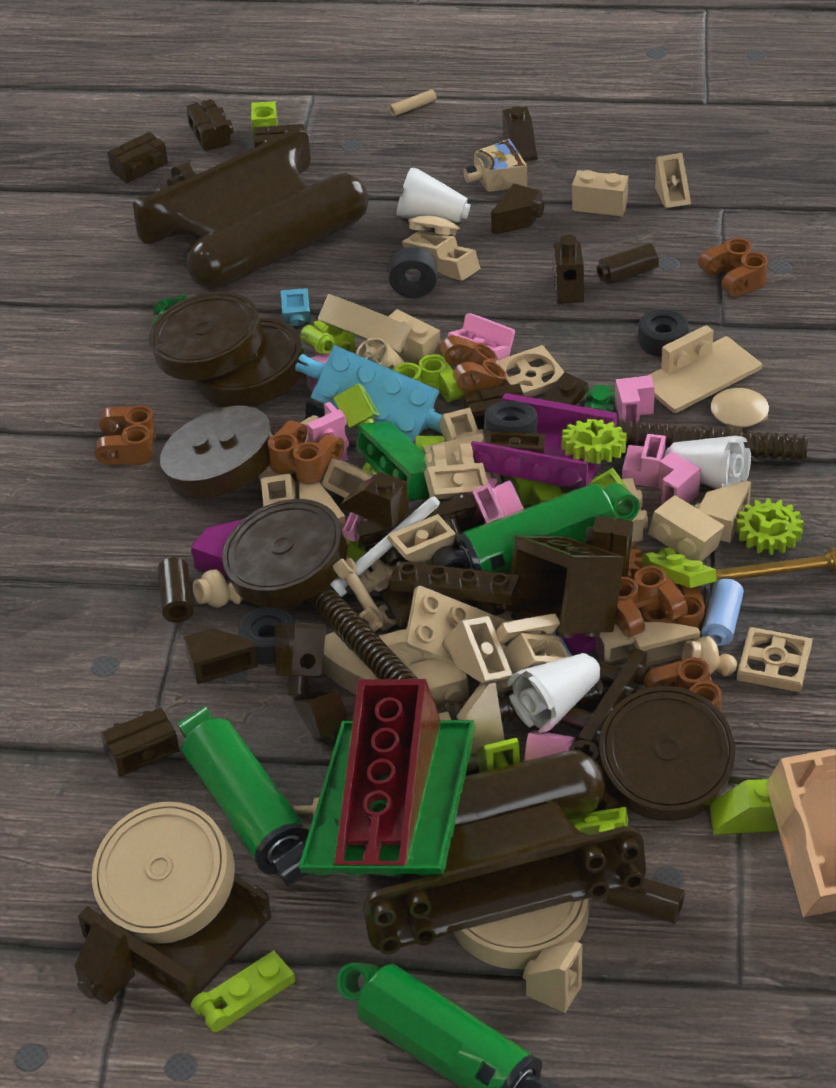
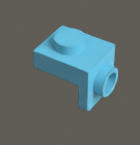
(295, 306)

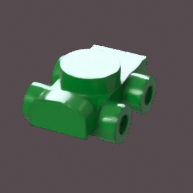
(166, 303)
(600, 398)

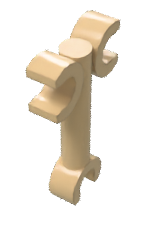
(372, 614)

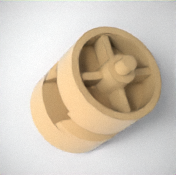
(380, 352)

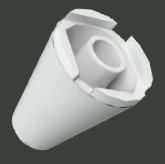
(430, 197)
(721, 459)
(552, 689)

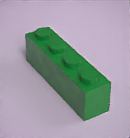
(394, 455)

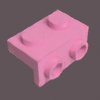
(487, 332)
(331, 423)

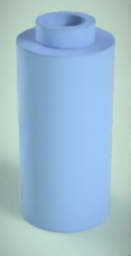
(723, 611)

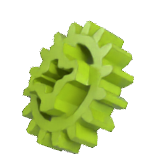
(593, 441)
(769, 526)

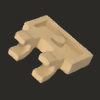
(452, 480)

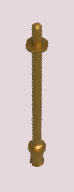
(826, 561)

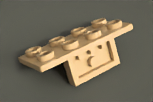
(699, 368)
(434, 617)

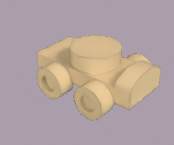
(378, 578)

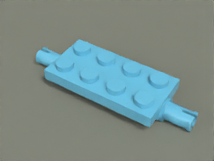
(394, 395)

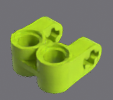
(433, 372)

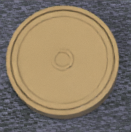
(163, 872)
(518, 939)

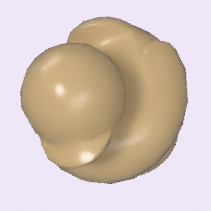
(214, 590)
(707, 650)

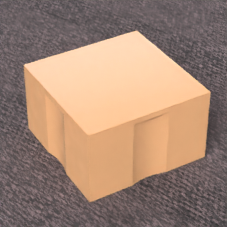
(805, 813)

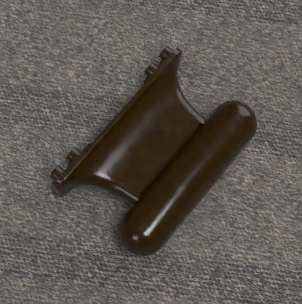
(251, 210)
(512, 854)

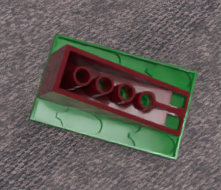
(390, 785)

